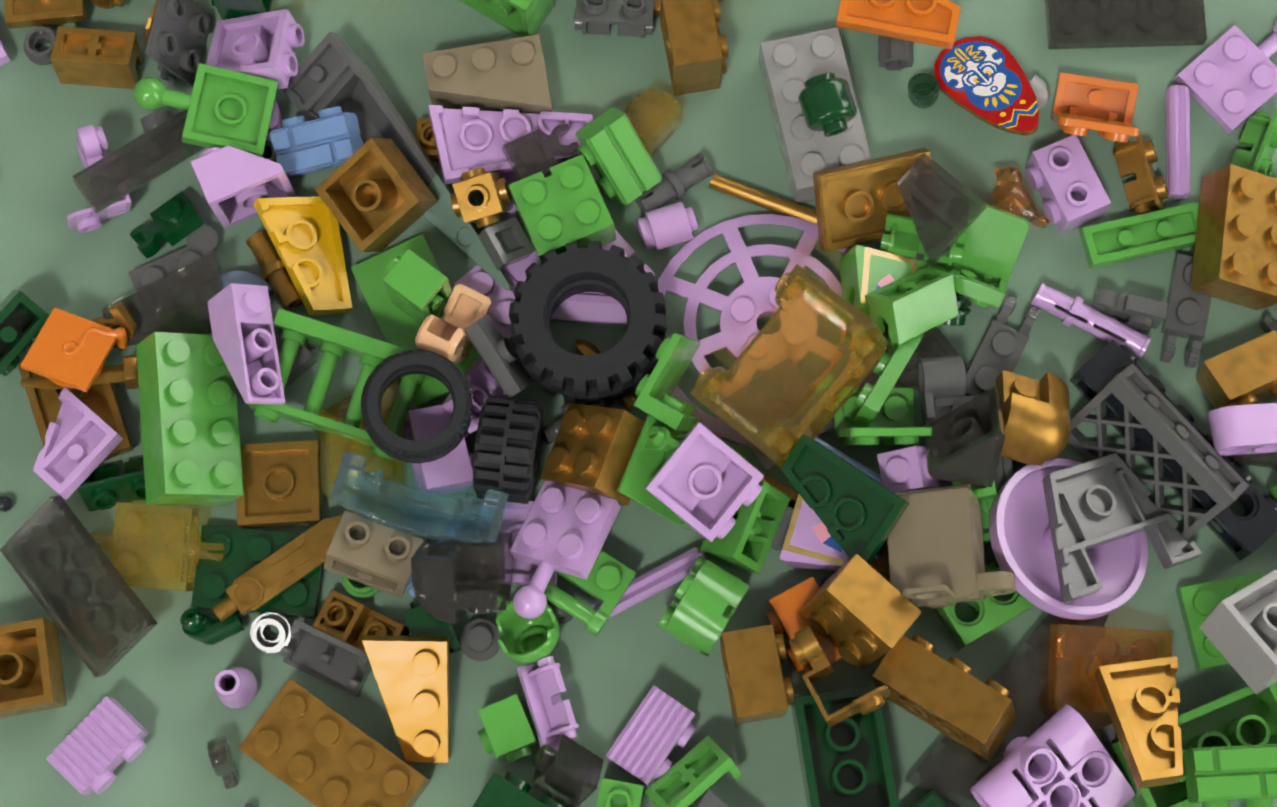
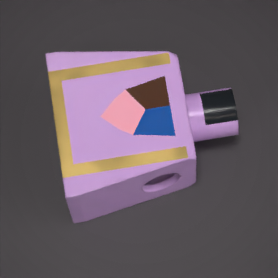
(810, 544)

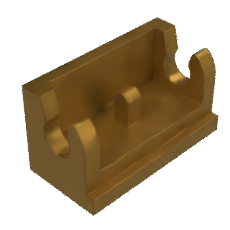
(96, 57)

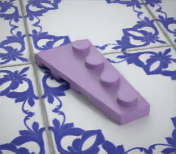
(476, 138)

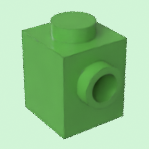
(506, 730)

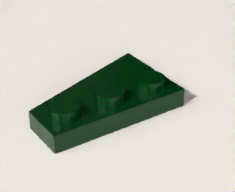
(845, 499)

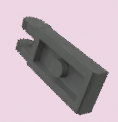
(1185, 313)
(999, 349)

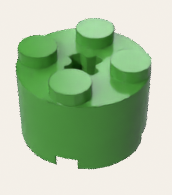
(703, 606)

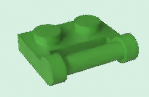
(605, 582)

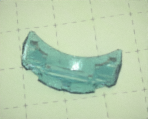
(416, 509)

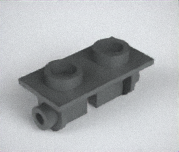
(632, 17)

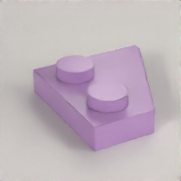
(74, 446)

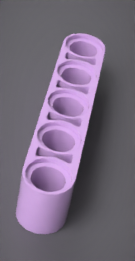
(1244, 429)

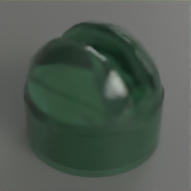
(919, 89)

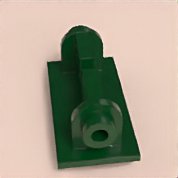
(107, 487)

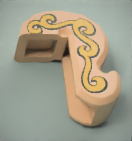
(447, 334)

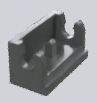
(327, 658)

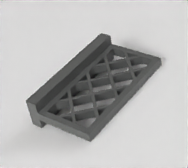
(1168, 430)

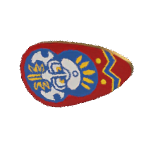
(988, 84)

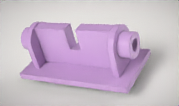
(542, 689)

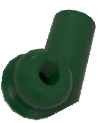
(208, 629)

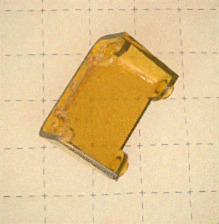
(794, 368)

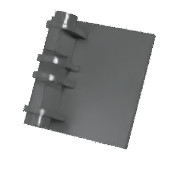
(178, 39)

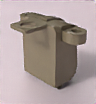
(940, 550)

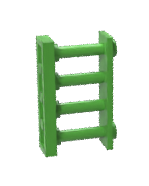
(334, 344)

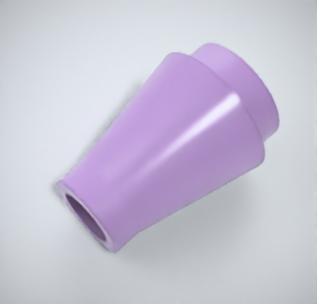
(244, 689)

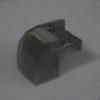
(463, 577)

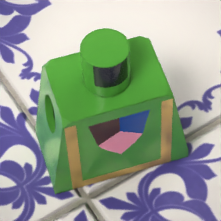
(870, 269)

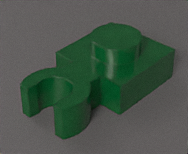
(171, 223)

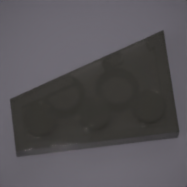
(175, 301)

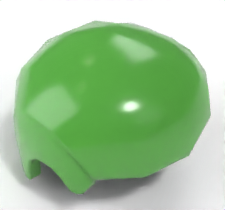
(527, 639)

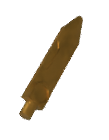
(279, 570)

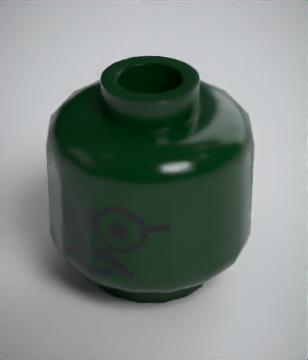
(827, 104)

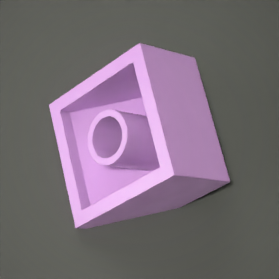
(236, 179)

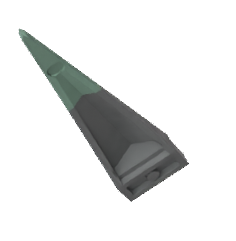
(339, 78)

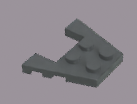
(1100, 505)

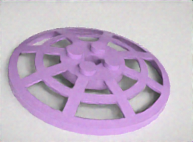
(747, 302)

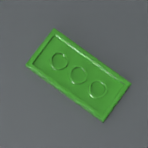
(394, 323)

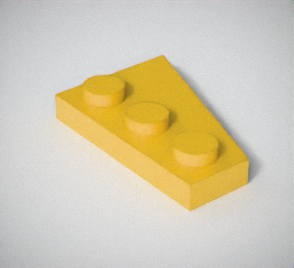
(310, 249)

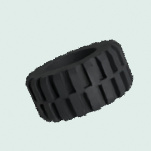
(579, 272)

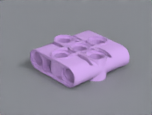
(1059, 755)

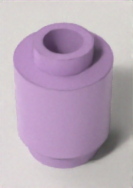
(667, 226)

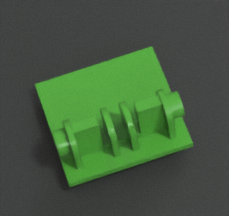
(651, 451)

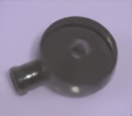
(222, 760)

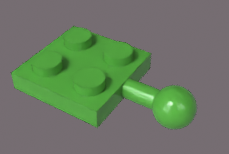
(222, 110)

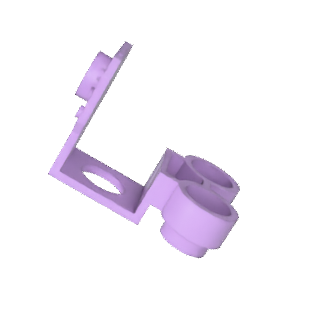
(92, 148)

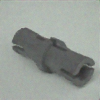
(675, 184)

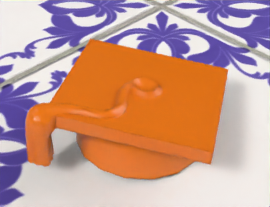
(72, 350)

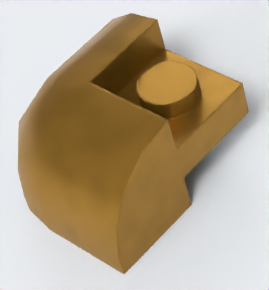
(1033, 417)

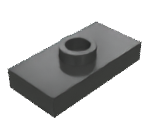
(498, 355)

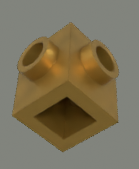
(495, 193)

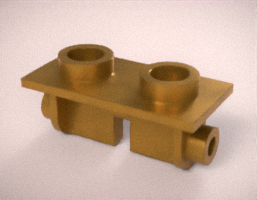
(1137, 159)

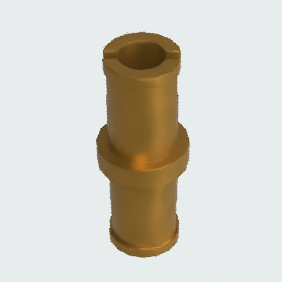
(274, 270)

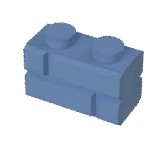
(317, 143)

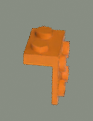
(1095, 104)

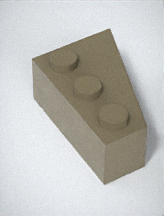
(490, 76)

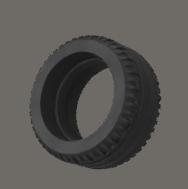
(410, 363)

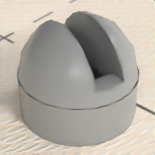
(1040, 90)

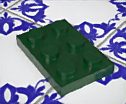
(242, 552)

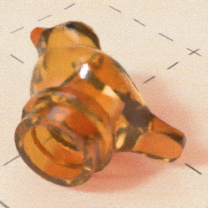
(1014, 197)

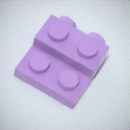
(258, 45)
(705, 483)

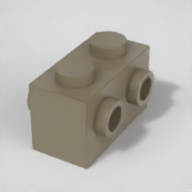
(372, 554)

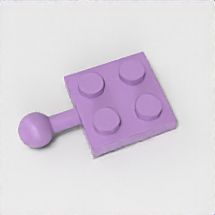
(1232, 77)
(560, 535)

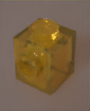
(654, 118)

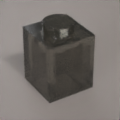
(566, 771)

